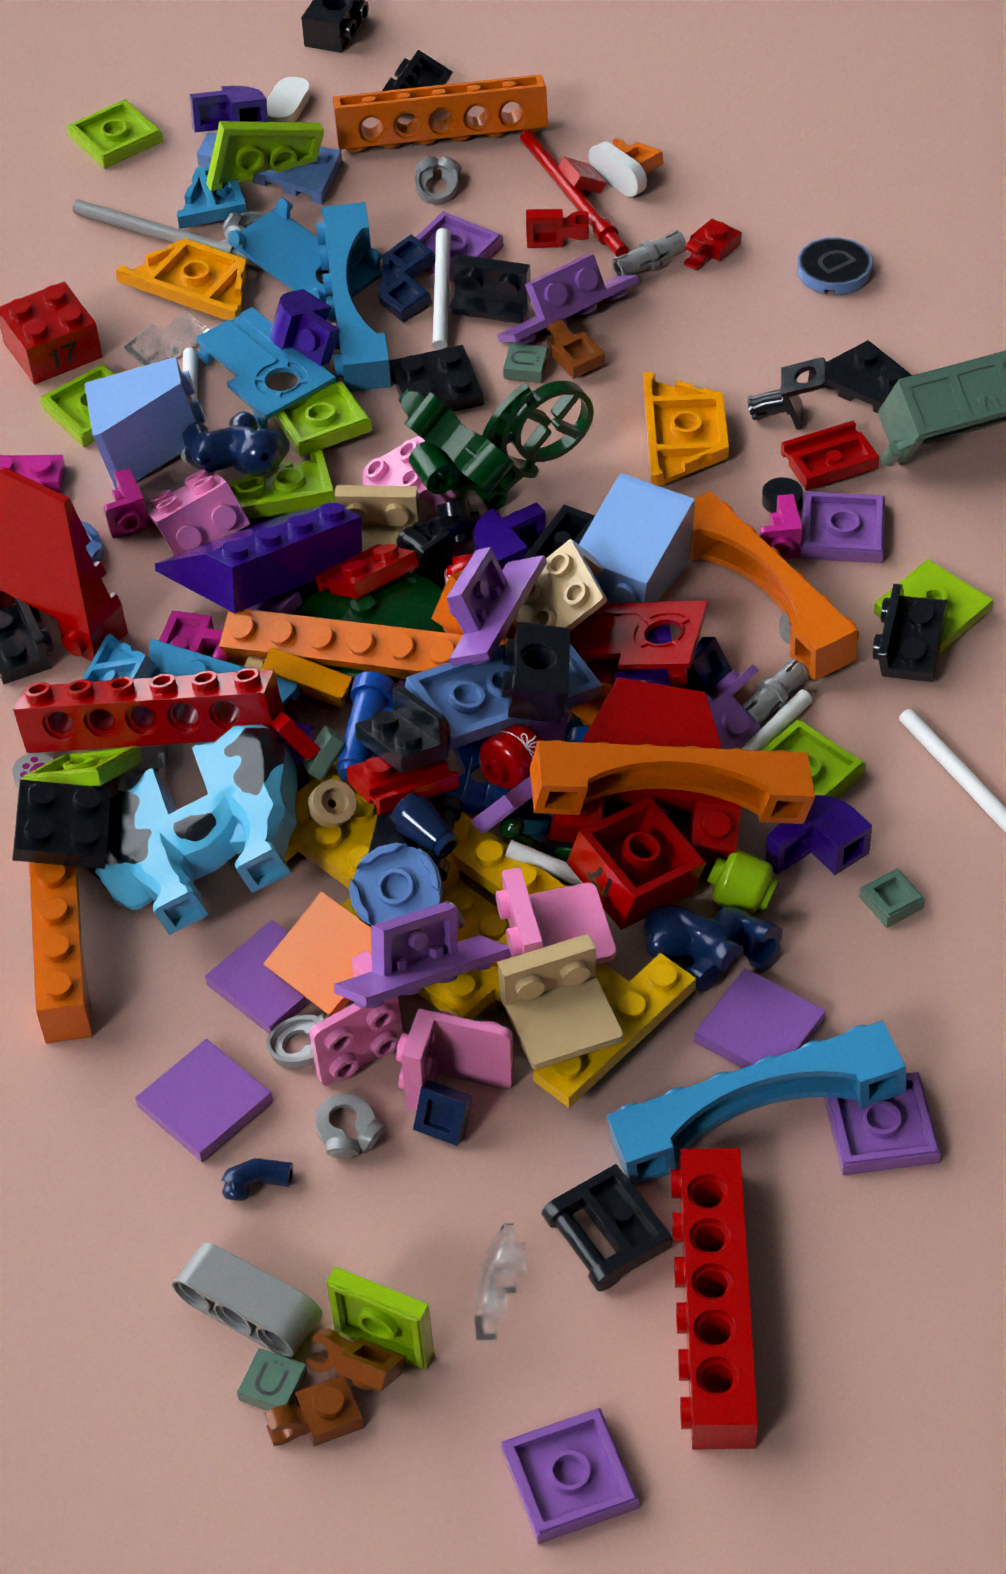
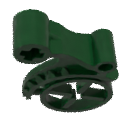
(505, 426)
(468, 450)

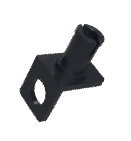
(787, 397)
(432, 555)

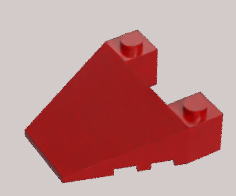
(50, 567)
(661, 717)

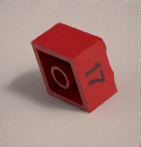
(49, 332)
(636, 862)

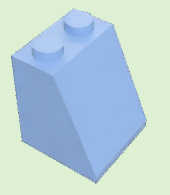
(142, 416)
(640, 540)

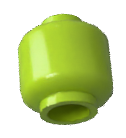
(742, 882)

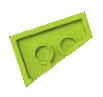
(261, 146)
(287, 489)

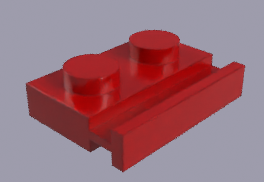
(829, 455)
(367, 571)
(386, 786)

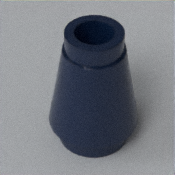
(423, 824)

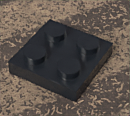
(441, 372)
(62, 824)

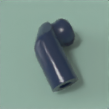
(255, 1171)

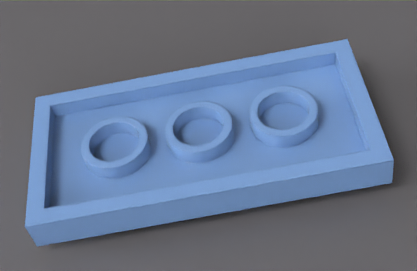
(472, 695)

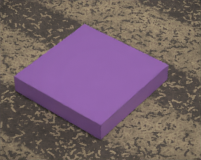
(465, 239)
(843, 527)
(252, 986)
(758, 1021)
(204, 1100)
(885, 1133)
(569, 1475)

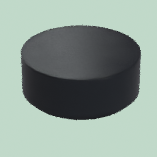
(777, 487)

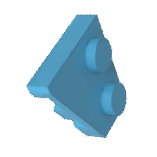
(206, 206)
(118, 660)

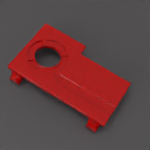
(621, 633)

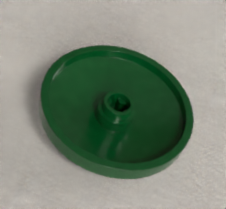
(399, 603)

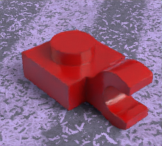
(548, 228)
(711, 241)

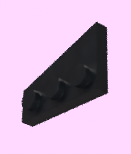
(863, 374)

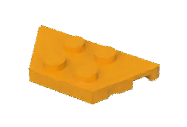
(192, 277)
(683, 428)

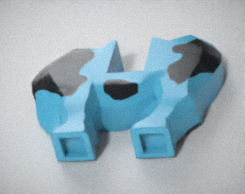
(247, 812)

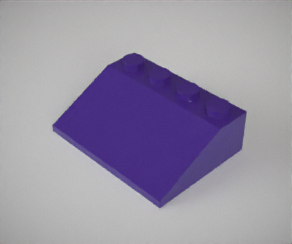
(268, 556)

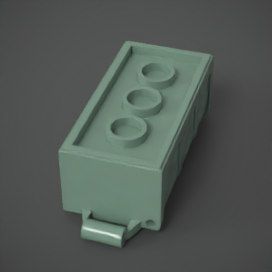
(943, 405)

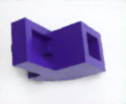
(230, 104)
(303, 325)
(510, 535)
(830, 832)

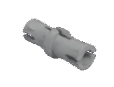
(649, 254)
(774, 692)

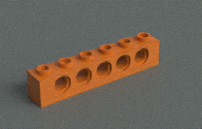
(424, 101)

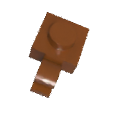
(576, 352)
(362, 1361)
(321, 1410)

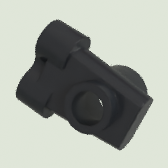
(454, 517)

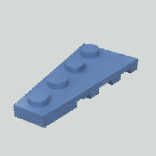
(309, 179)

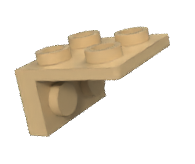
(383, 510)
(565, 589)
(557, 1002)

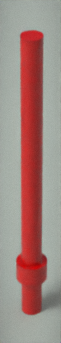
(603, 228)

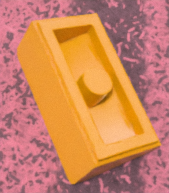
(314, 678)

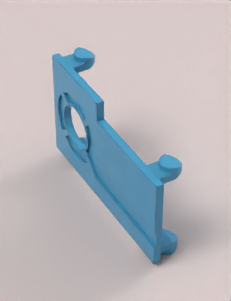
(293, 252)
(250, 354)

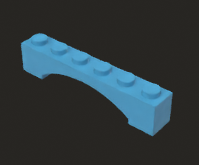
(363, 352)
(850, 1066)

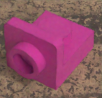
(128, 509)
(784, 528)

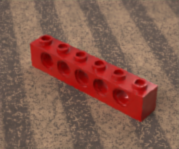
(77, 719)
(727, 1417)

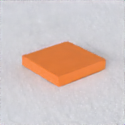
(320, 952)

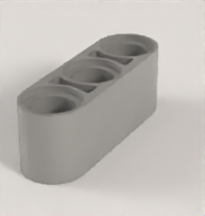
(247, 1299)

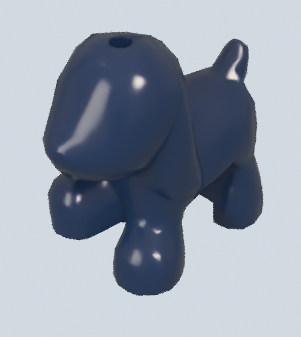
(238, 446)
(711, 943)

